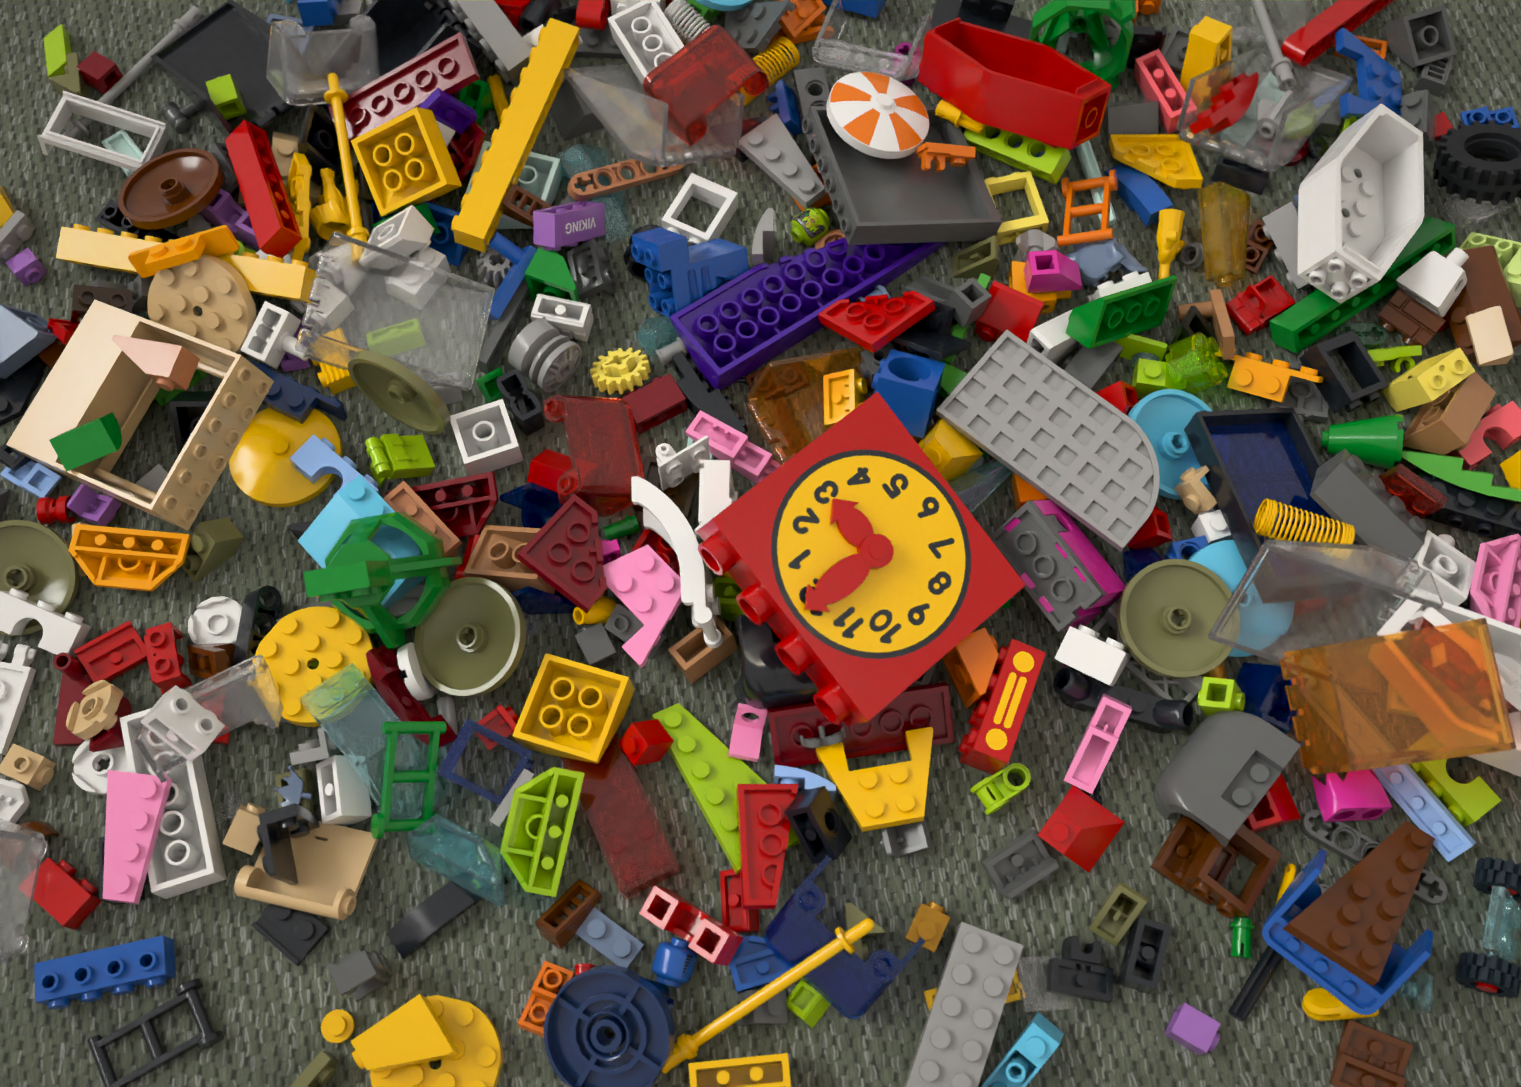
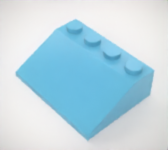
(356, 502)

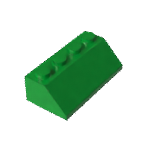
(1121, 313)

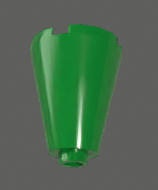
(1372, 440)

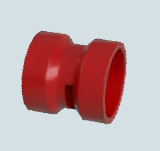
(53, 510)

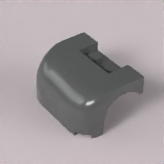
(1223, 771)

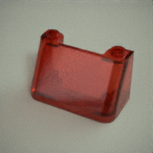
(702, 79)
(600, 449)

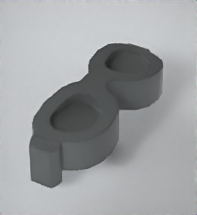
(823, 740)

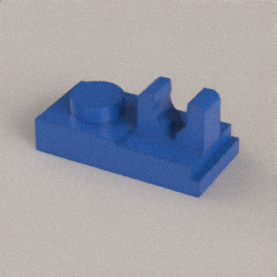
(786, 106)

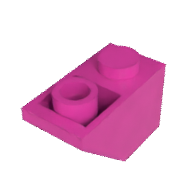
(1051, 272)

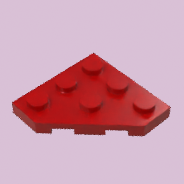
(877, 318)

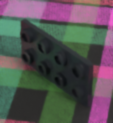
(984, 13)
(933, 335)

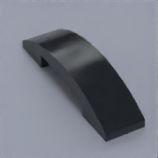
(431, 917)

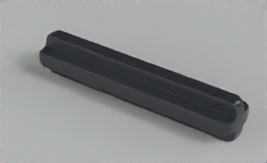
(1255, 984)

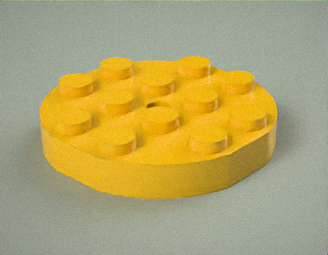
(307, 637)
(478, 1048)

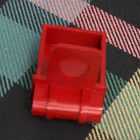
(1259, 305)

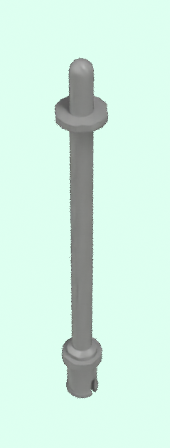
(179, 26)
(1281, 66)

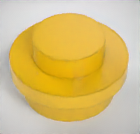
(337, 1026)

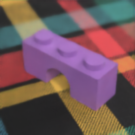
(226, 211)

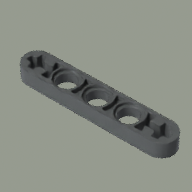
(1356, 853)

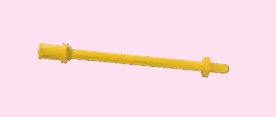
(336, 98)
(688, 1045)

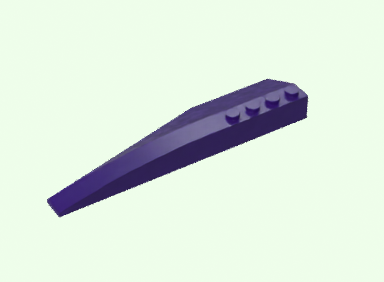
(781, 301)

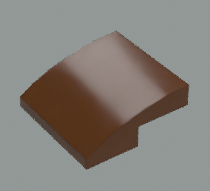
(1180, 852)
(1369, 1058)

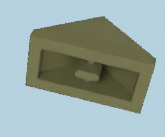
(977, 259)
(1117, 913)

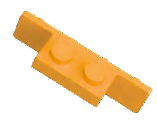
(183, 250)
(1263, 378)

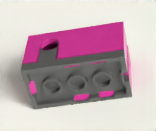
(1057, 564)

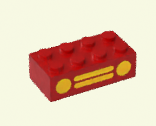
(1001, 708)

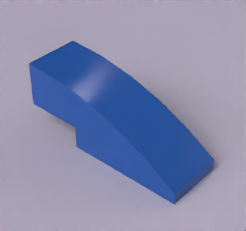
(1140, 193)

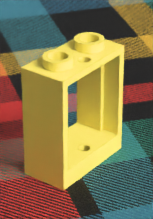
(1012, 229)
(1428, 380)

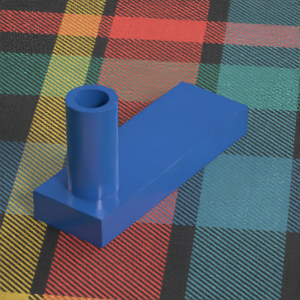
(521, 259)

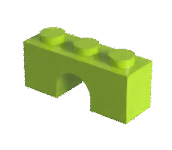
(1464, 801)

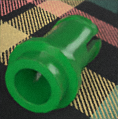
(622, 528)
(1241, 935)

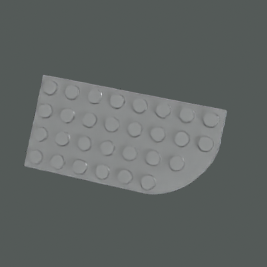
(1058, 438)

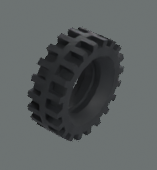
(1474, 178)

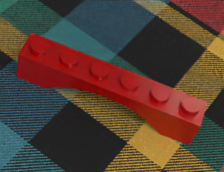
(1157, 528)

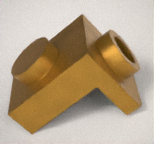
(929, 925)

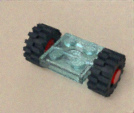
(1494, 972)

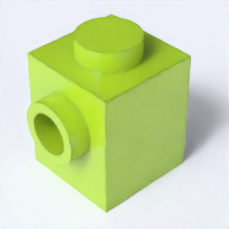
(1220, 696)

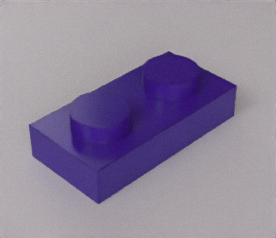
(449, 110)

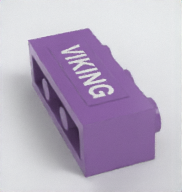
(568, 224)

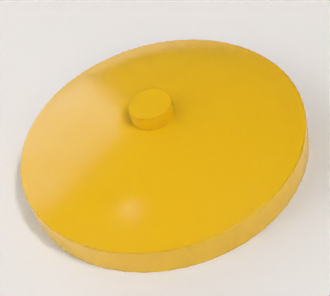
(263, 463)

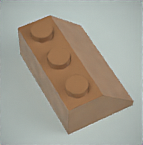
(1450, 418)

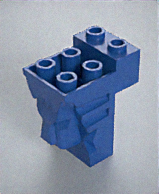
(684, 273)

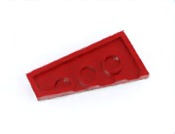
(762, 840)

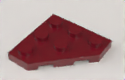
(569, 554)

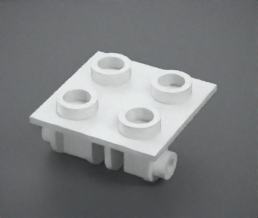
(676, 466)

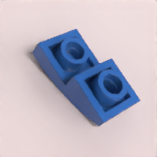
(1483, 115)

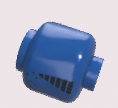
(674, 962)

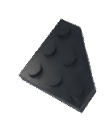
(18, 388)

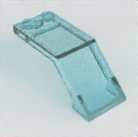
(353, 719)

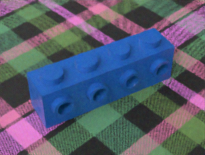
(104, 971)

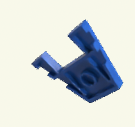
(1376, 79)

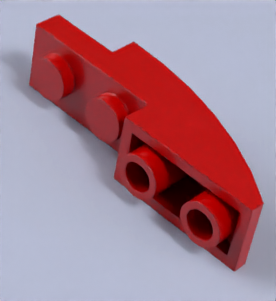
(1227, 105)

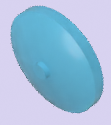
(1163, 420)

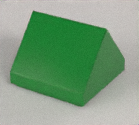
(488, 385)

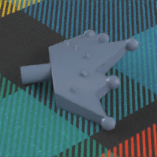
(294, 791)

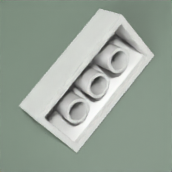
(644, 36)

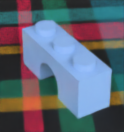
(318, 458)

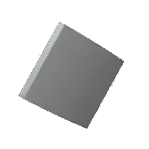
(763, 239)

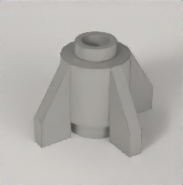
(1270, 114)
(1033, 241)

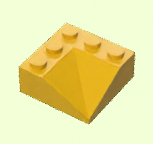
(406, 161)
(573, 710)

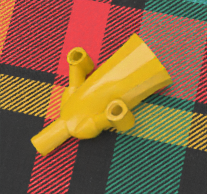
(1168, 238)

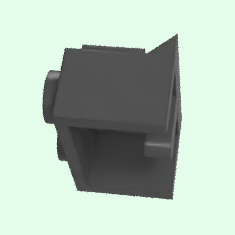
(360, 973)

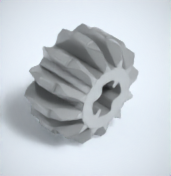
(492, 267)

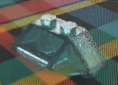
(459, 857)

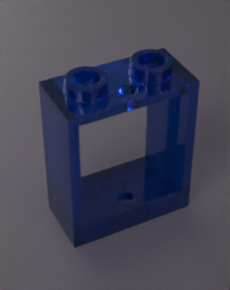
(458, 748)

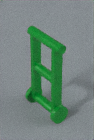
(381, 822)

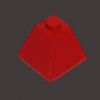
(1081, 828)

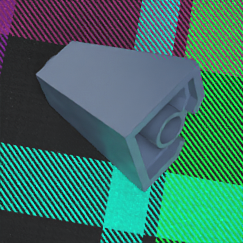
(21, 338)

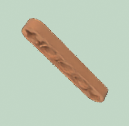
(617, 182)

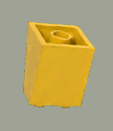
(949, 450)

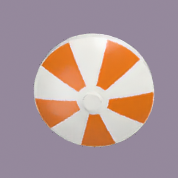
(877, 115)

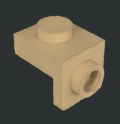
(1193, 491)

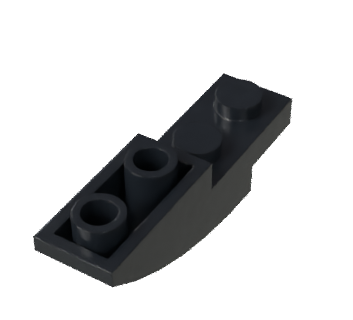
(114, 220)
(701, 398)

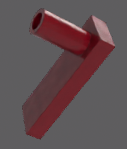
(73, 683)

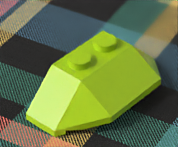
(541, 828)

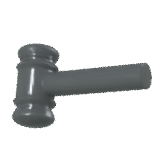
(178, 117)

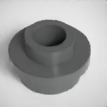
(1187, 255)

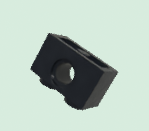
(818, 824)
(1144, 955)

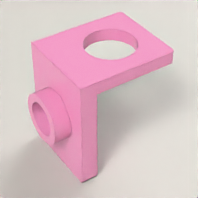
(747, 733)

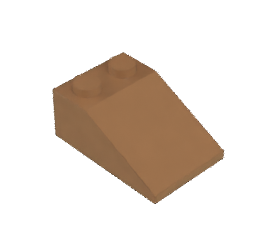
(496, 558)

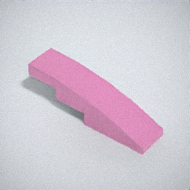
(733, 445)

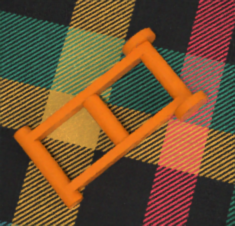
(1068, 189)

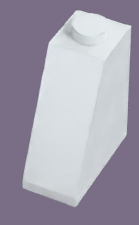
(1051, 338)

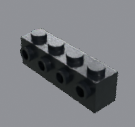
(1476, 511)

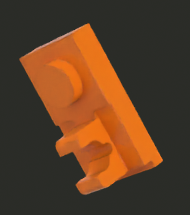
(940, 153)

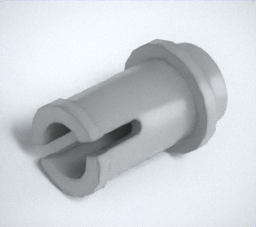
(665, 354)

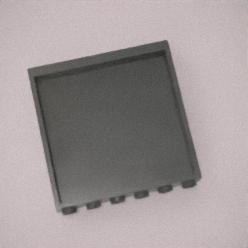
(894, 197)

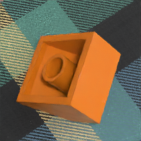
(972, 665)

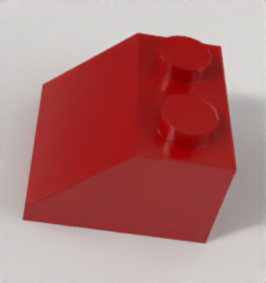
(1008, 311)

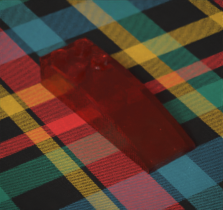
(624, 821)

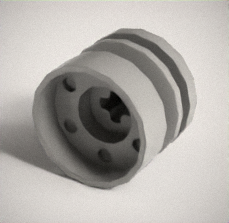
(544, 355)

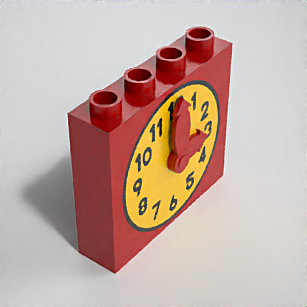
(859, 562)

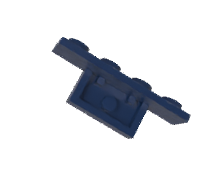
(295, 399)

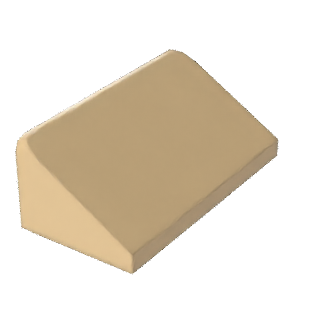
(1490, 337)

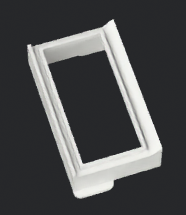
(107, 114)
(715, 491)

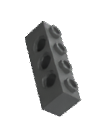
(811, 89)

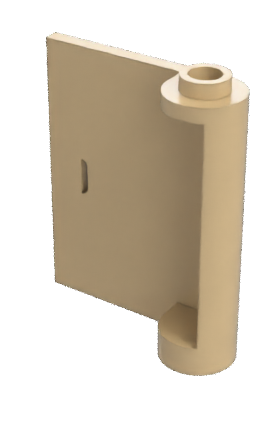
(328, 870)

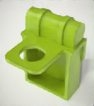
(398, 457)

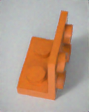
(802, 15)

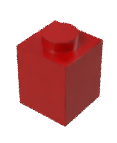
(645, 742)

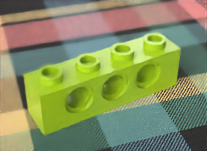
(1047, 167)

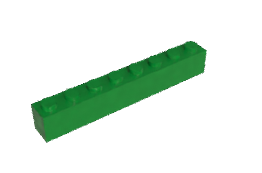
(1321, 314)

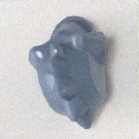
(1100, 257)

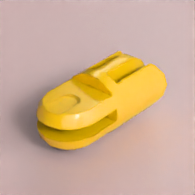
(1323, 1006)

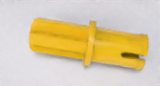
(949, 112)

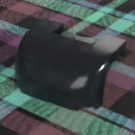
(763, 677)

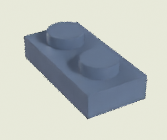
(609, 939)

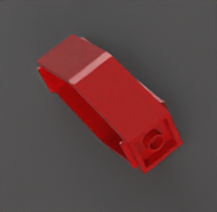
(1013, 84)

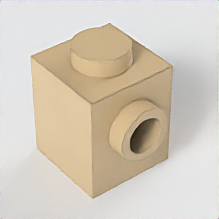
(27, 767)
(243, 829)

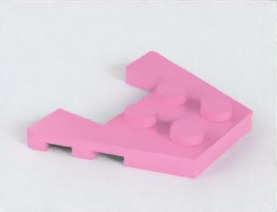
(649, 592)

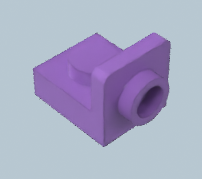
(26, 267)

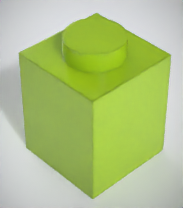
(226, 96)

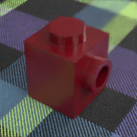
(97, 69)

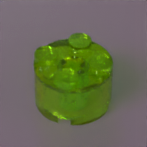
(1195, 363)

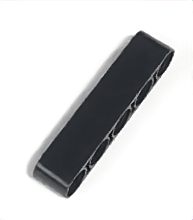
(256, 613)

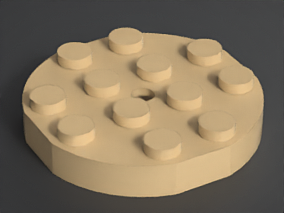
(213, 287)

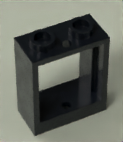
(1360, 364)

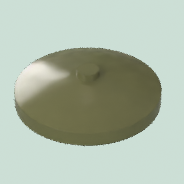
(399, 392)
(39, 564)
(1168, 618)
(471, 638)

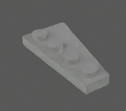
(780, 157)

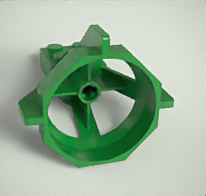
(1087, 17)
(362, 574)

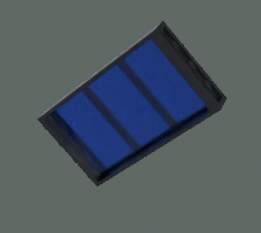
(1252, 459)

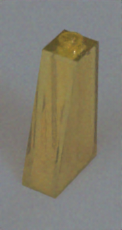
(1224, 232)

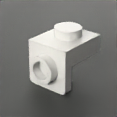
(12, 800)

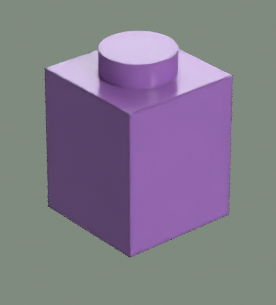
(1193, 1029)

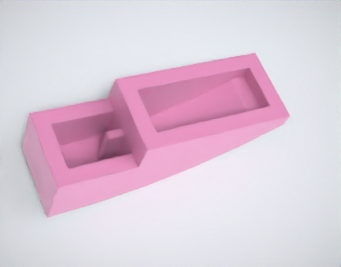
(1098, 743)

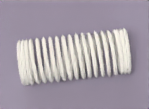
(674, 12)

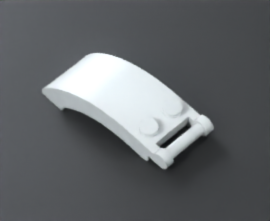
(697, 586)

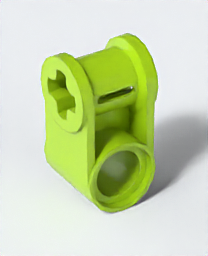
(997, 791)

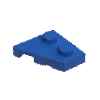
(755, 964)

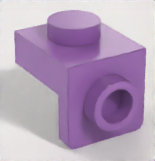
(93, 506)

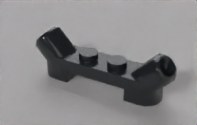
(1148, 710)

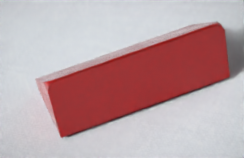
(731, 903)

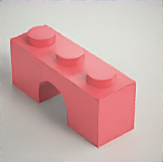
(1499, 425)

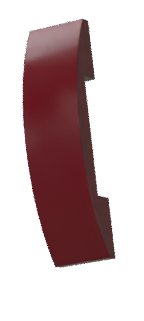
(391, 687)

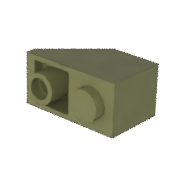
(210, 547)

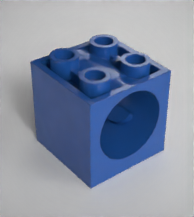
(909, 388)

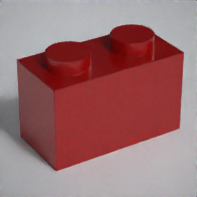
(64, 894)

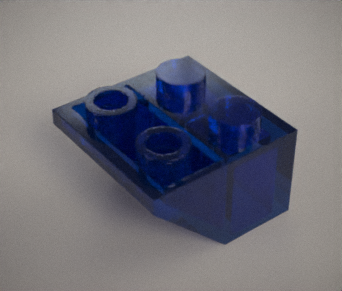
(1266, 694)

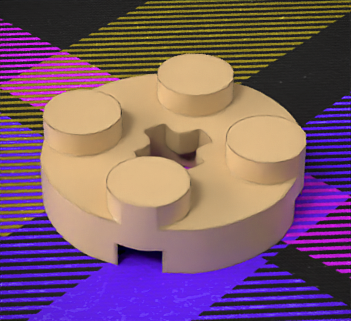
(95, 710)

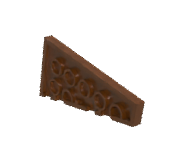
(1364, 909)

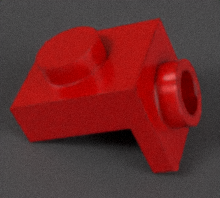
(500, 721)

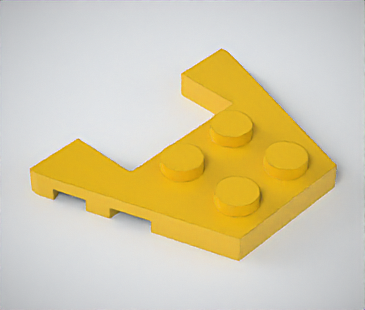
(884, 793)

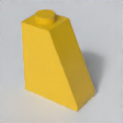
(404, 1039)

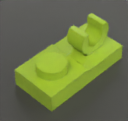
(1397, 355)

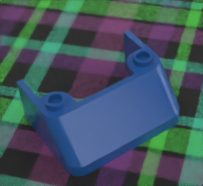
(1332, 977)

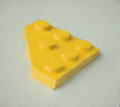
(1159, 157)
(298, 194)

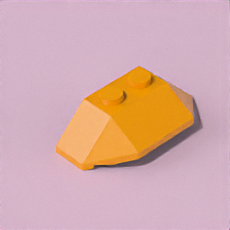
(128, 556)

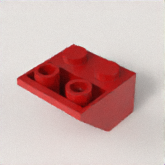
(1274, 808)

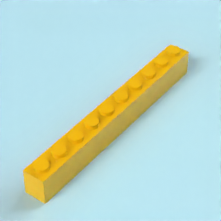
(516, 135)
(111, 252)

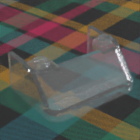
(849, 58)
(234, 696)

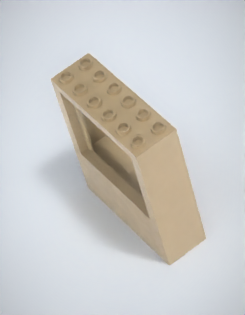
(101, 379)

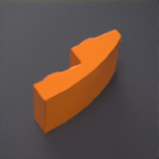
(544, 992)

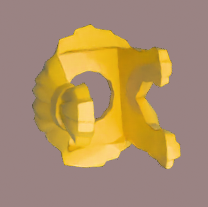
(332, 208)

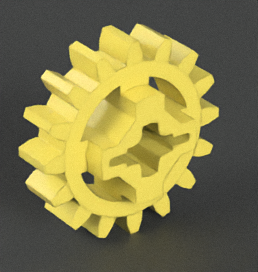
(620, 371)

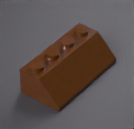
(1484, 289)

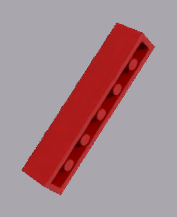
(263, 190)

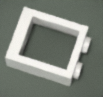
(710, 193)

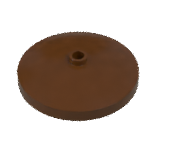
(170, 188)

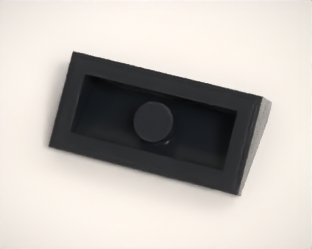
(1240, 175)

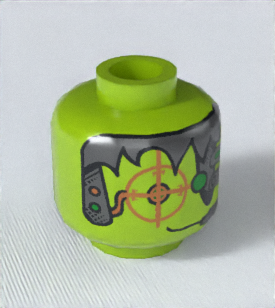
(810, 226)

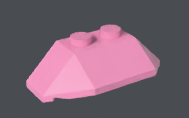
(1497, 580)

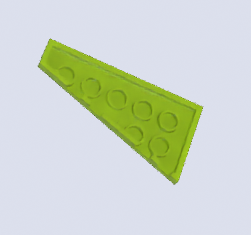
(710, 776)

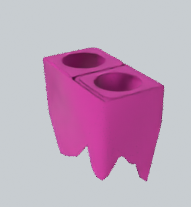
(1354, 799)

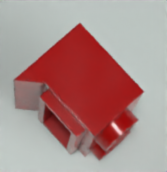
(163, 657)

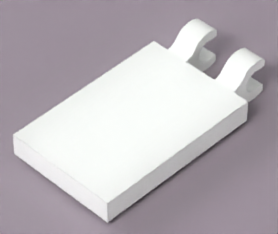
(14, 689)

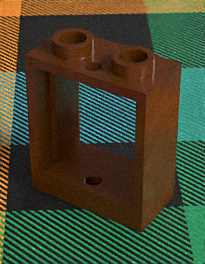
(1251, 847)

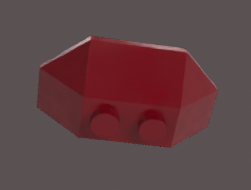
(466, 148)
(461, 502)

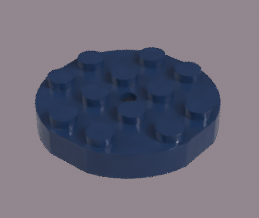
(614, 999)

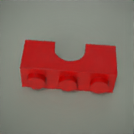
(702, 931)

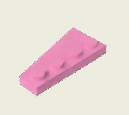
(131, 830)

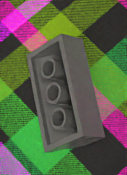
(1361, 500)

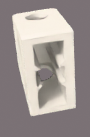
(1435, 280)

